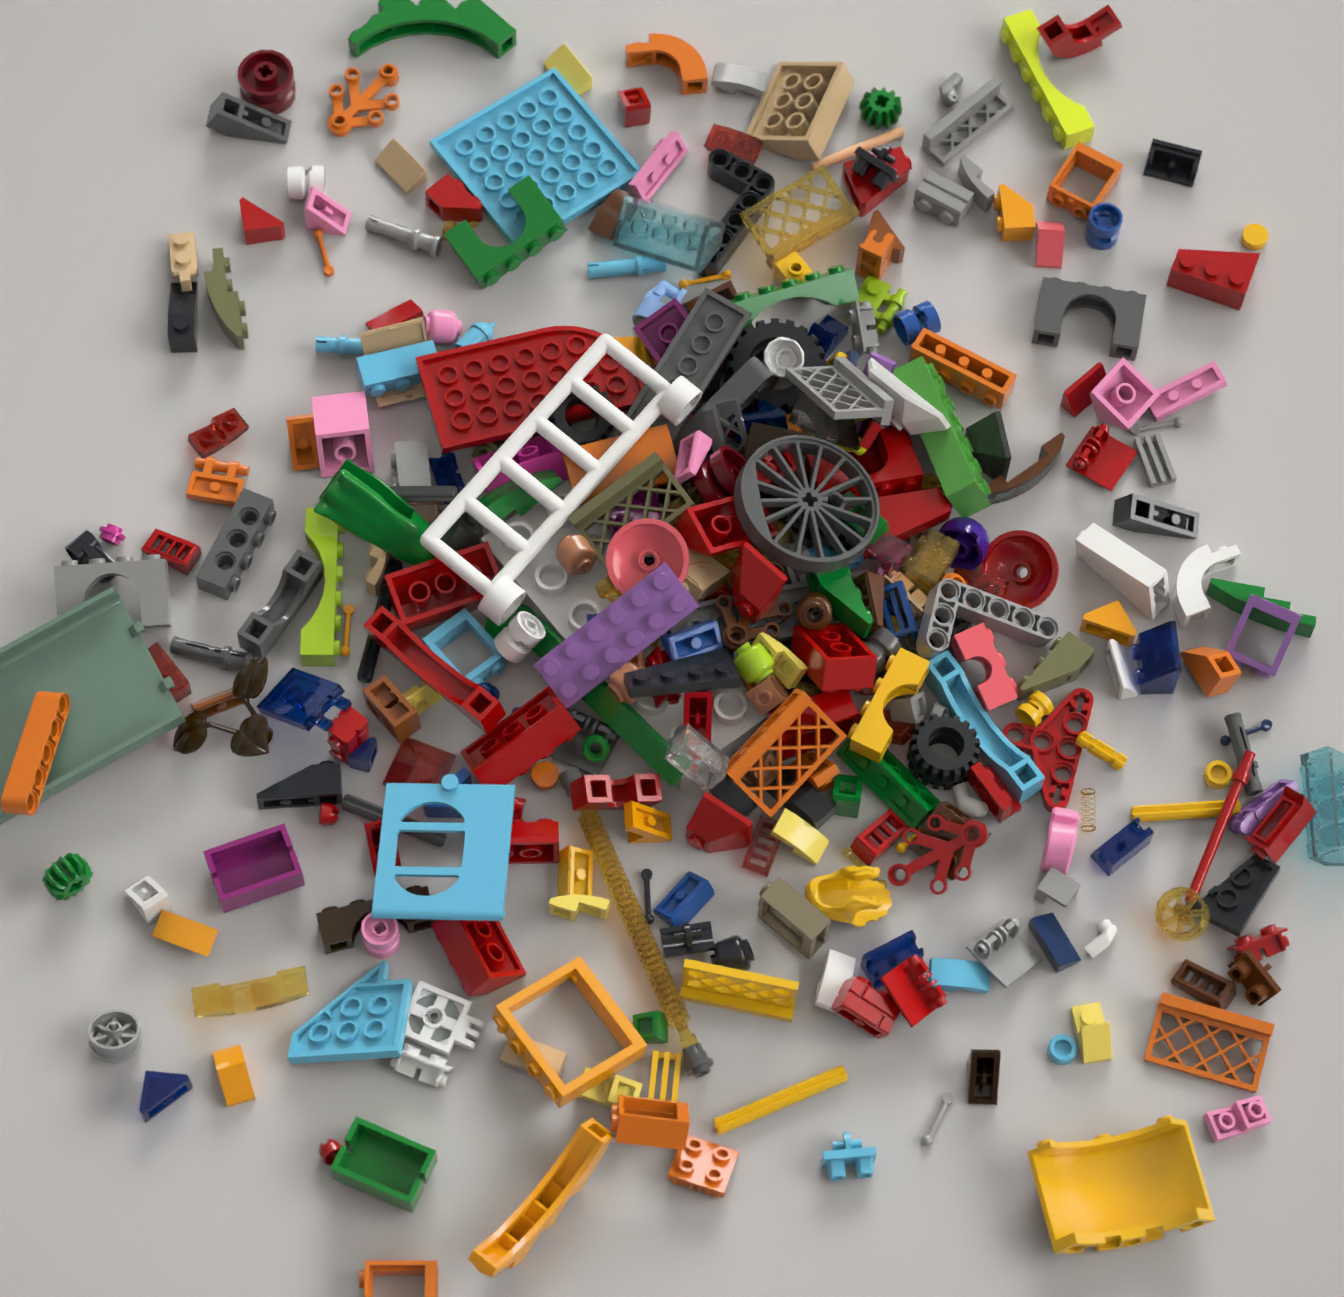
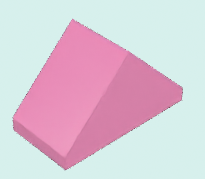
(325, 214)

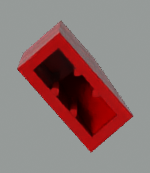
(865, 194)

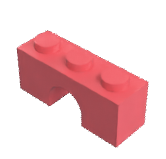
(978, 645)

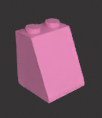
(342, 432)

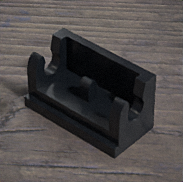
(1172, 162)

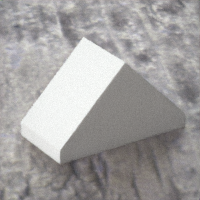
(149, 899)

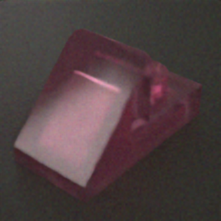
(890, 553)

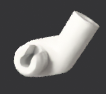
(969, 805)

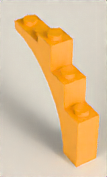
(541, 1208)

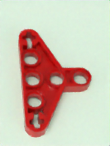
(1057, 733)

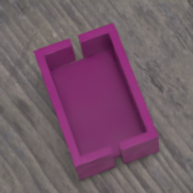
(254, 868)

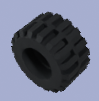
(600, 431)
(943, 731)

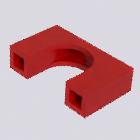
(900, 471)

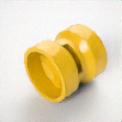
(1034, 709)

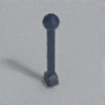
(1266, 725)

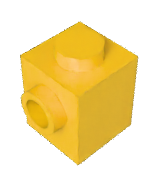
(791, 267)

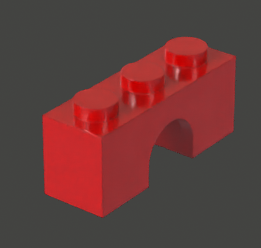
(601, 793)

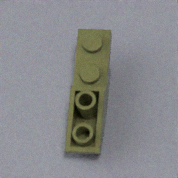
(225, 301)

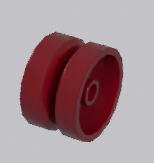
(267, 81)
(719, 474)

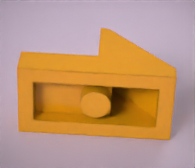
(646, 824)

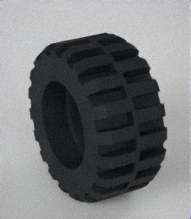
(754, 342)

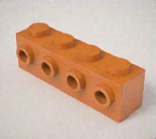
(965, 369)

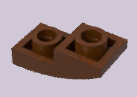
(607, 217)

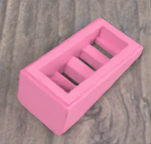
(691, 455)

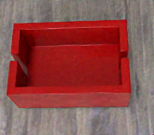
(836, 706)

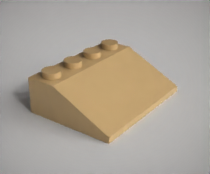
(801, 108)

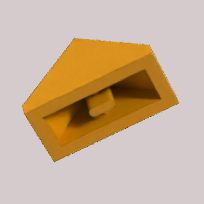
(1109, 623)
(233, 1075)

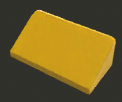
(575, 871)

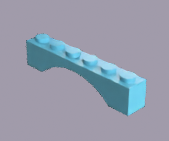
(1011, 764)

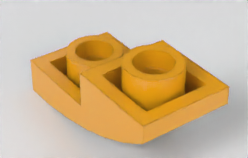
(185, 933)

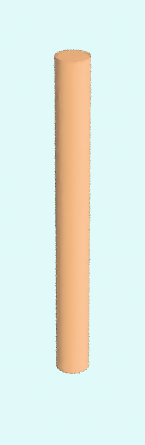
(866, 145)

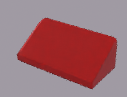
(400, 313)
(1077, 396)

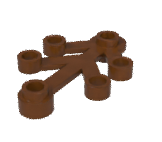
(740, 629)

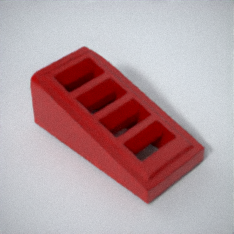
(184, 565)
(869, 850)

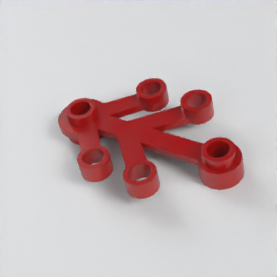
(942, 851)

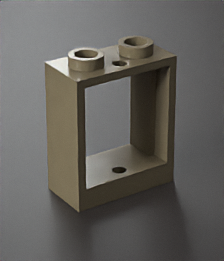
(793, 917)

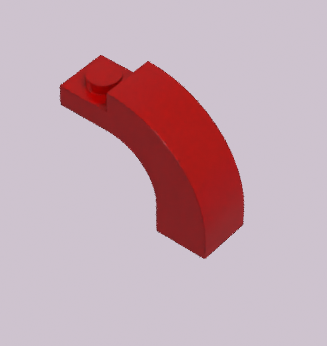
(1081, 37)

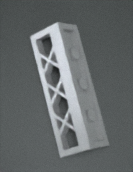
(962, 114)

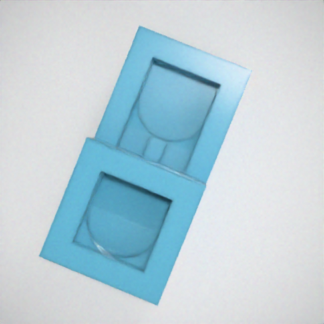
(959, 974)

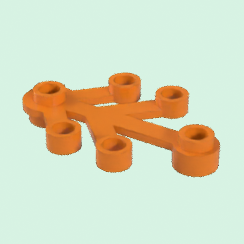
(362, 102)

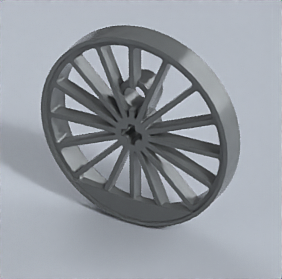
(806, 503)

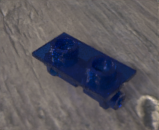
(445, 471)

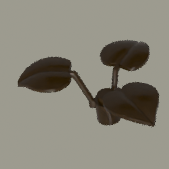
(254, 731)

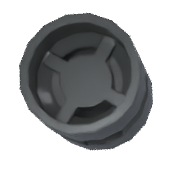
(883, 645)

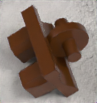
(1254, 978)

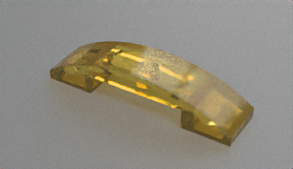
(250, 995)

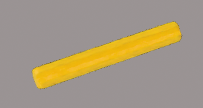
(1178, 811)

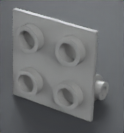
(1004, 951)

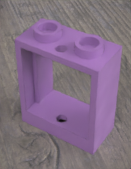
(1273, 609)

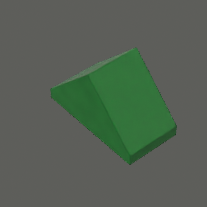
(847, 795)

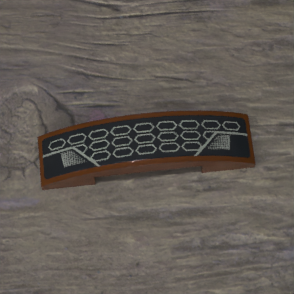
(1026, 480)

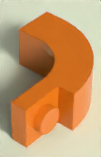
(673, 54)

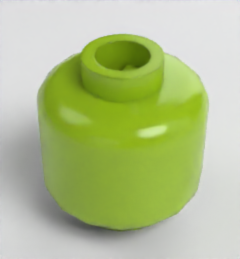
(753, 662)

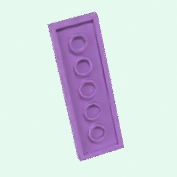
(616, 635)

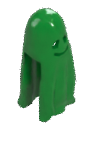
(374, 513)

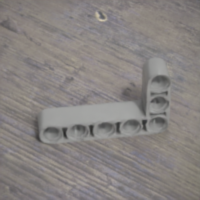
(981, 603)

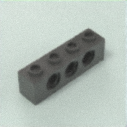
(248, 507)

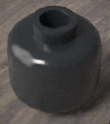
(733, 953)

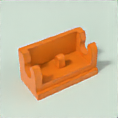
(874, 257)

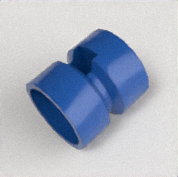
(1103, 226)
(910, 323)

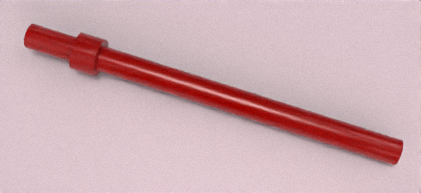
(1239, 779)

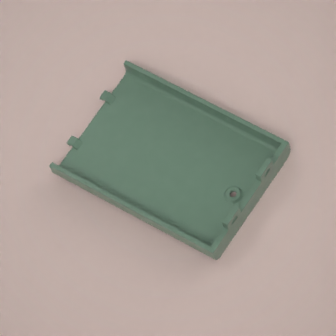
(111, 685)

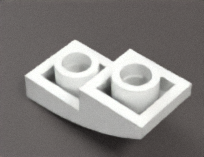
(836, 970)

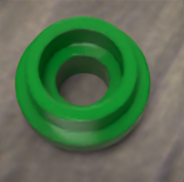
(594, 756)

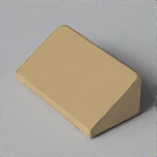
(401, 166)

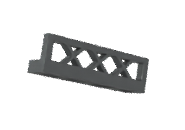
(715, 423)

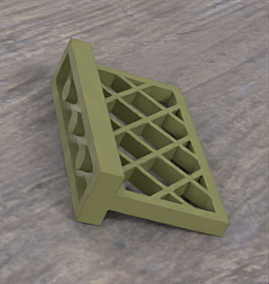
(622, 491)

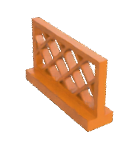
(772, 731)
(1220, 1020)

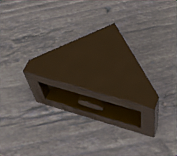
(983, 1076)

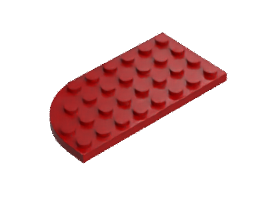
(494, 385)

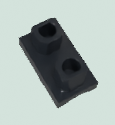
(884, 172)
(687, 939)

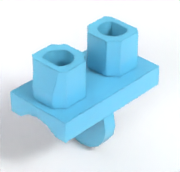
(848, 1153)

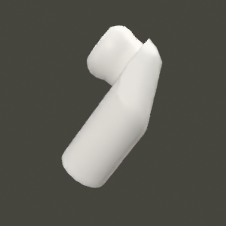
(1104, 940)

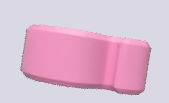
(1060, 840)

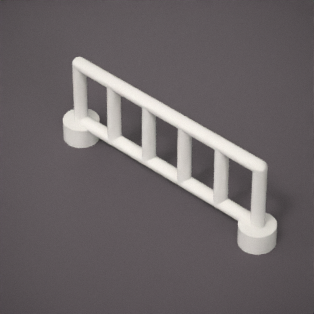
(502, 594)

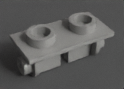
(859, 319)

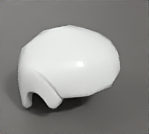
(783, 354)

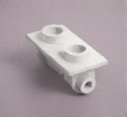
(432, 1067)

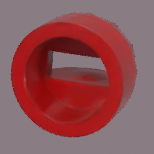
(328, 814)
(329, 1151)

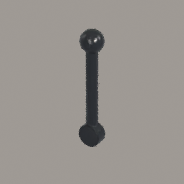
(646, 875)

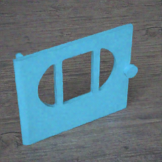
(485, 860)

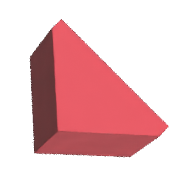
(1049, 244)

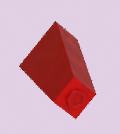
(912, 512)

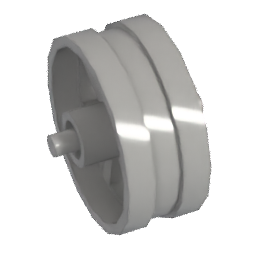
(109, 1025)

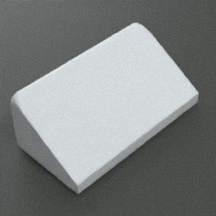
(1120, 670)

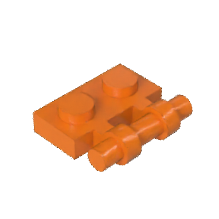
(216, 488)

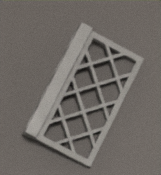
(843, 391)

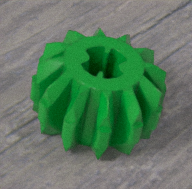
(880, 108)
(67, 876)

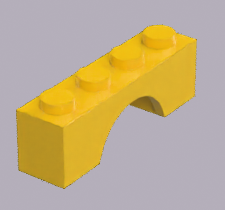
(903, 677)

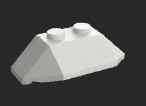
(909, 409)

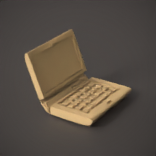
(390, 338)

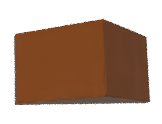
(879, 223)

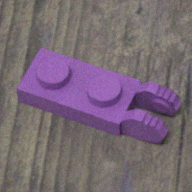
(1258, 808)

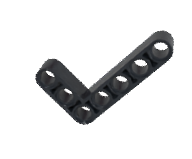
(749, 193)

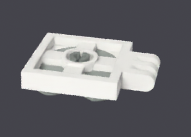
(440, 1020)

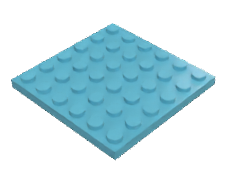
(540, 134)

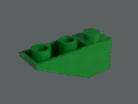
(844, 598)

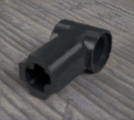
(86, 548)

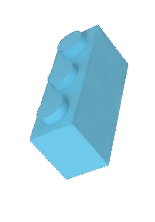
(391, 368)

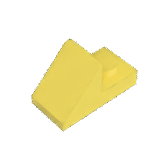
(1092, 1033)

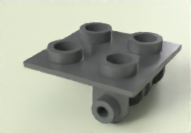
(571, 751)

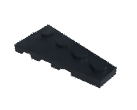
(689, 674)

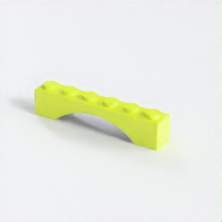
(1066, 117)

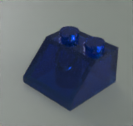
(1157, 659)

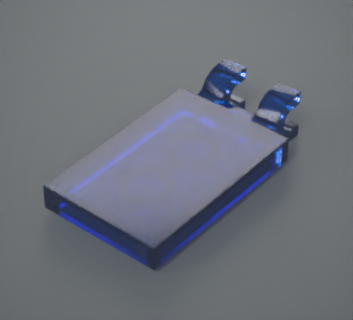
(303, 700)

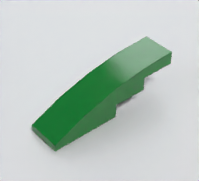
(1235, 596)

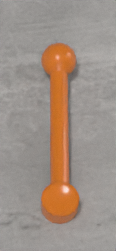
(328, 269)

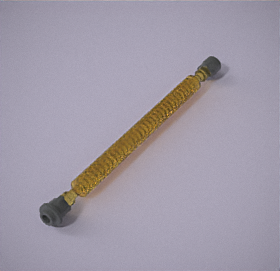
(640, 933)

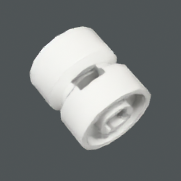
(302, 180)
(519, 637)

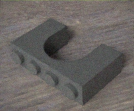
(1121, 308)

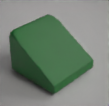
(651, 1027)

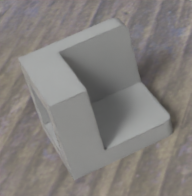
(909, 708)
(1057, 888)

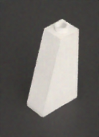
(1125, 569)

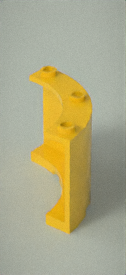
(1120, 1187)

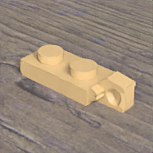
(183, 258)

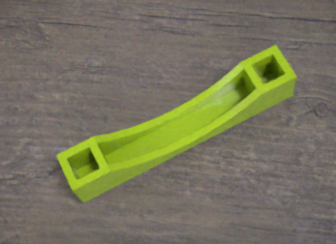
(319, 634)

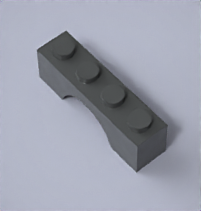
(295, 586)

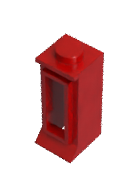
(1281, 826)

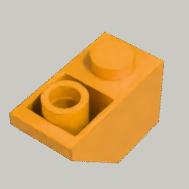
(1014, 215)

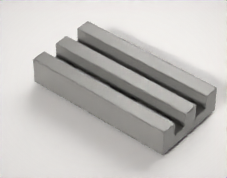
(1149, 441)

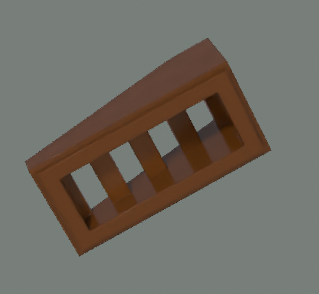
(872, 593)
(1220, 984)

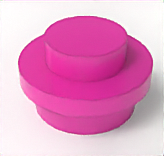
(111, 534)

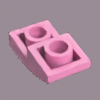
(1237, 1119)

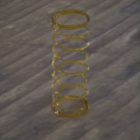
(1089, 793)

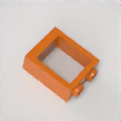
(1086, 159)
(650, 1122)
(425, 1268)

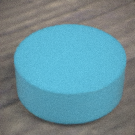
(1061, 1049)

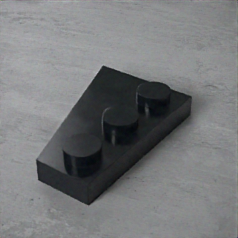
(1239, 895)

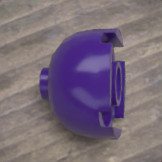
(972, 540)

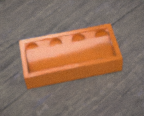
(653, 440)

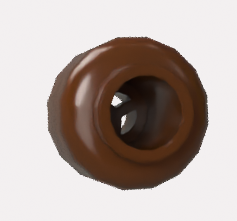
(809, 619)

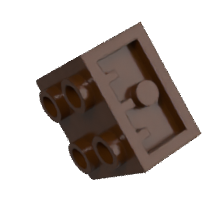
(951, 814)

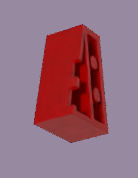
(1214, 275)

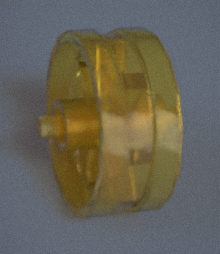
(1182, 914)

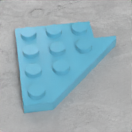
(358, 1024)

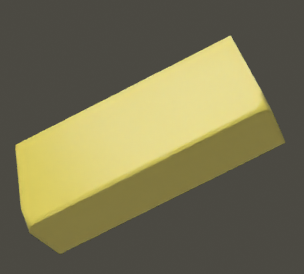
(570, 69)

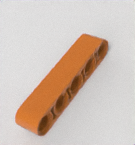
(35, 753)

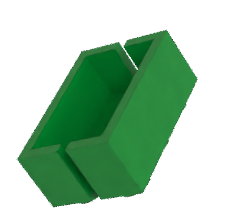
(384, 1164)

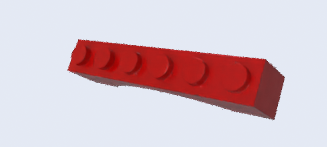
(455, 688)

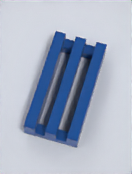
(904, 632)

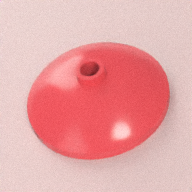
(639, 539)

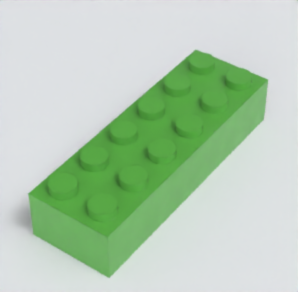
(948, 448)

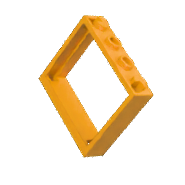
(603, 1005)

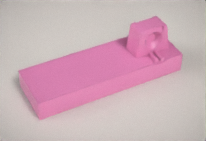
(658, 167)
(1187, 390)

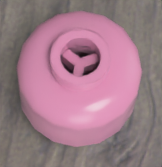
(442, 326)

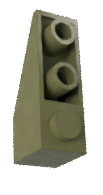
(1063, 665)

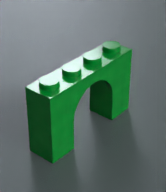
(490, 262)

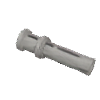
(415, 239)

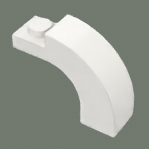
(1187, 596)

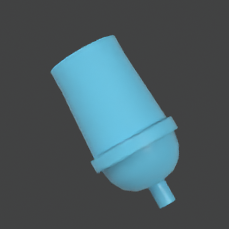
(477, 333)

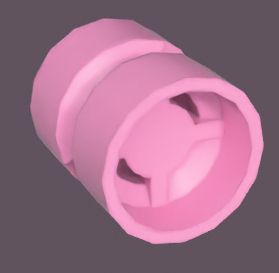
(380, 936)

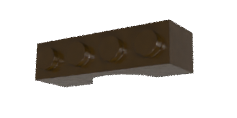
(342, 924)

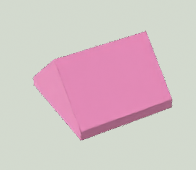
(1122, 396)

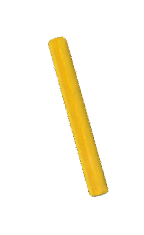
(780, 1100)

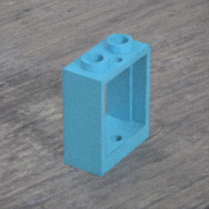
(455, 628)

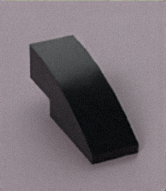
(806, 801)

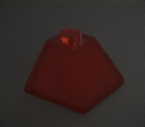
(419, 763)

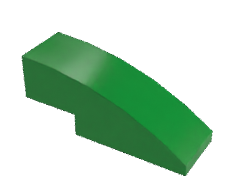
(511, 496)

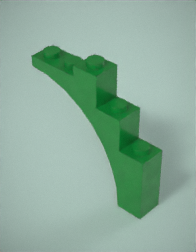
(402, 18)

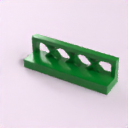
(893, 784)

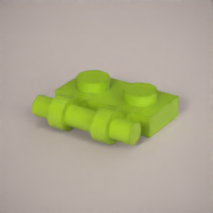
(878, 294)

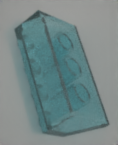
(667, 233)
(1324, 788)

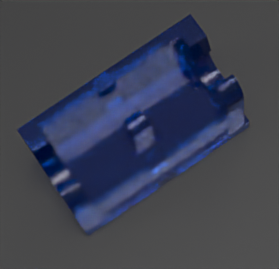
(1122, 846)
(888, 956)

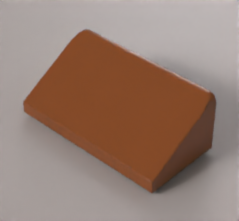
(217, 703)

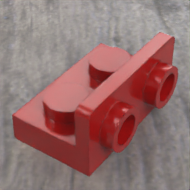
(993, 791)

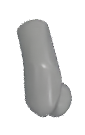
(947, 89)

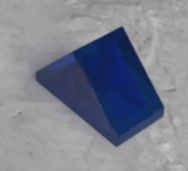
(160, 1091)

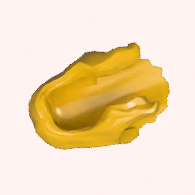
(850, 895)

